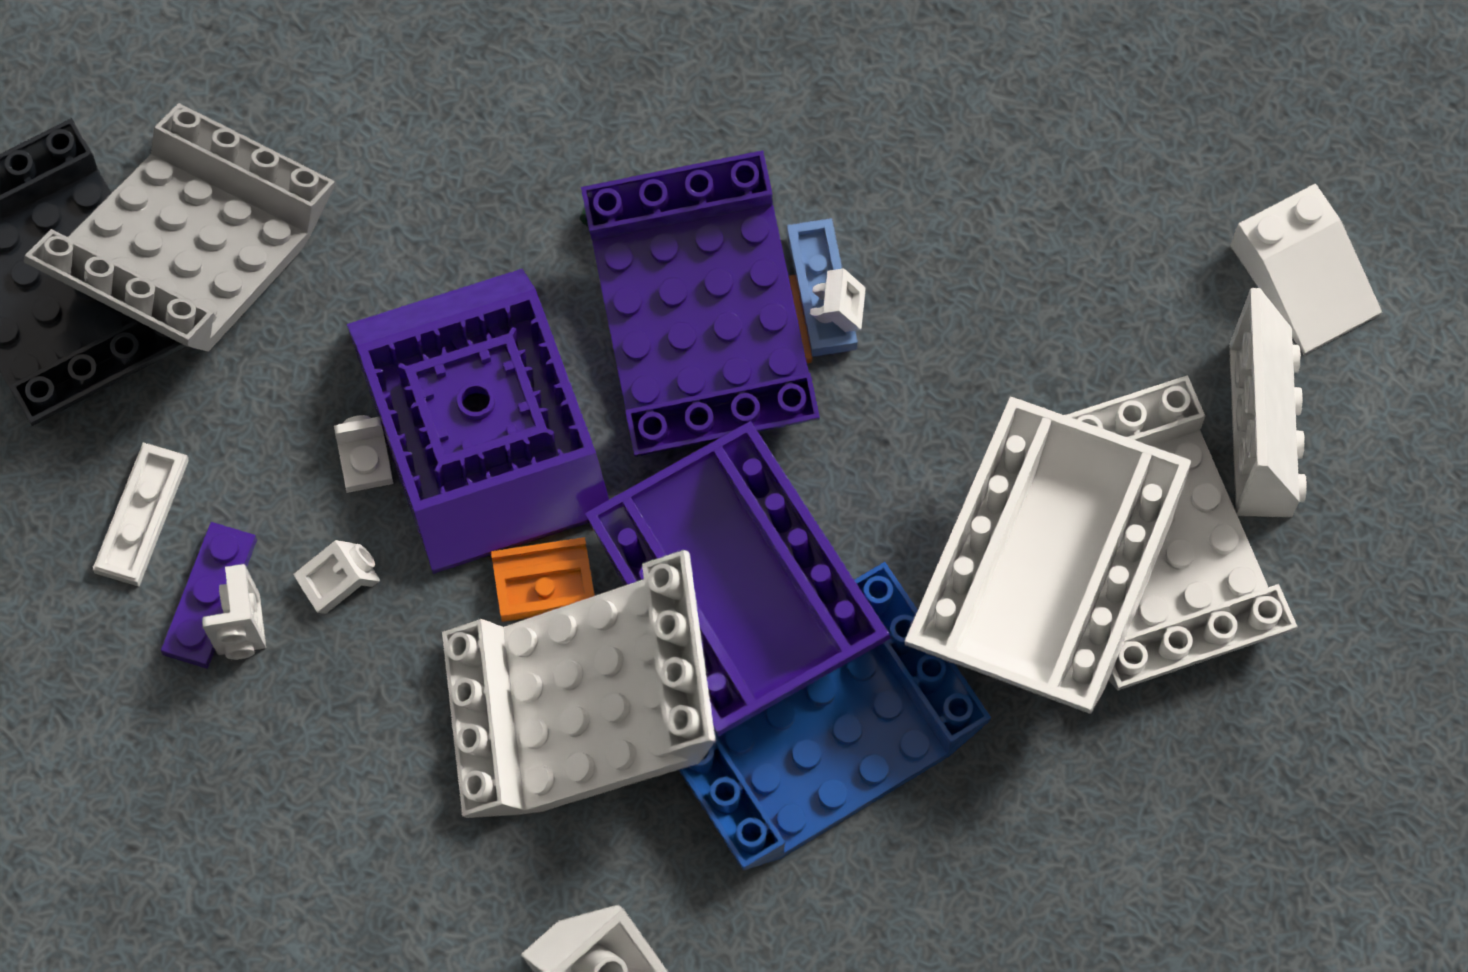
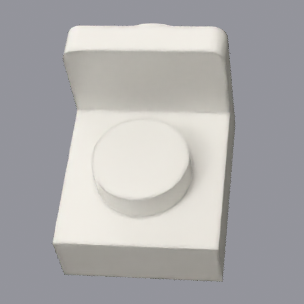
(363, 453)
(336, 574)

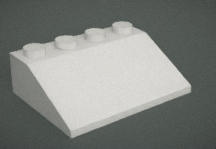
(1265, 412)

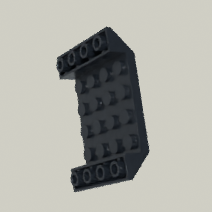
(52, 336)

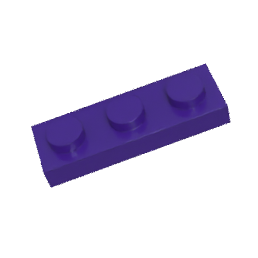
(201, 596)

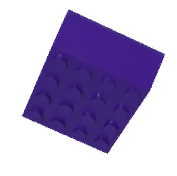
(764, 575)

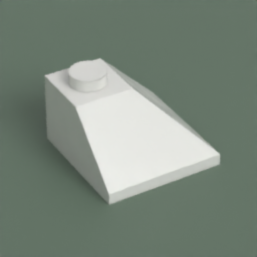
(593, 943)

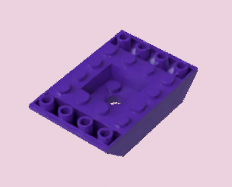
(490, 473)

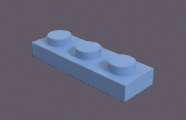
(813, 254)

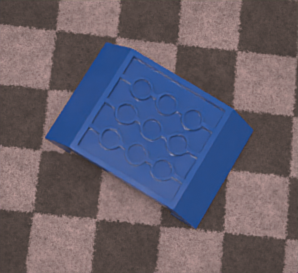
(836, 740)

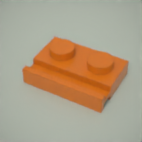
(541, 577)

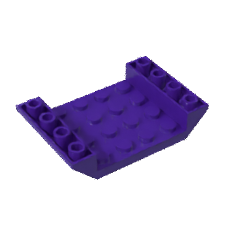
(699, 303)

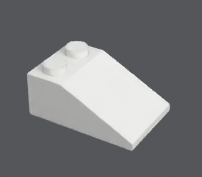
(1307, 268)

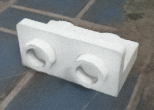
(241, 626)

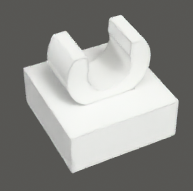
(842, 300)

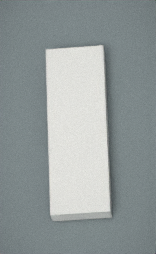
(140, 514)

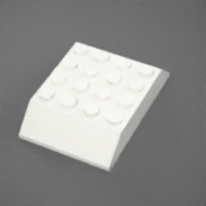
(1050, 555)

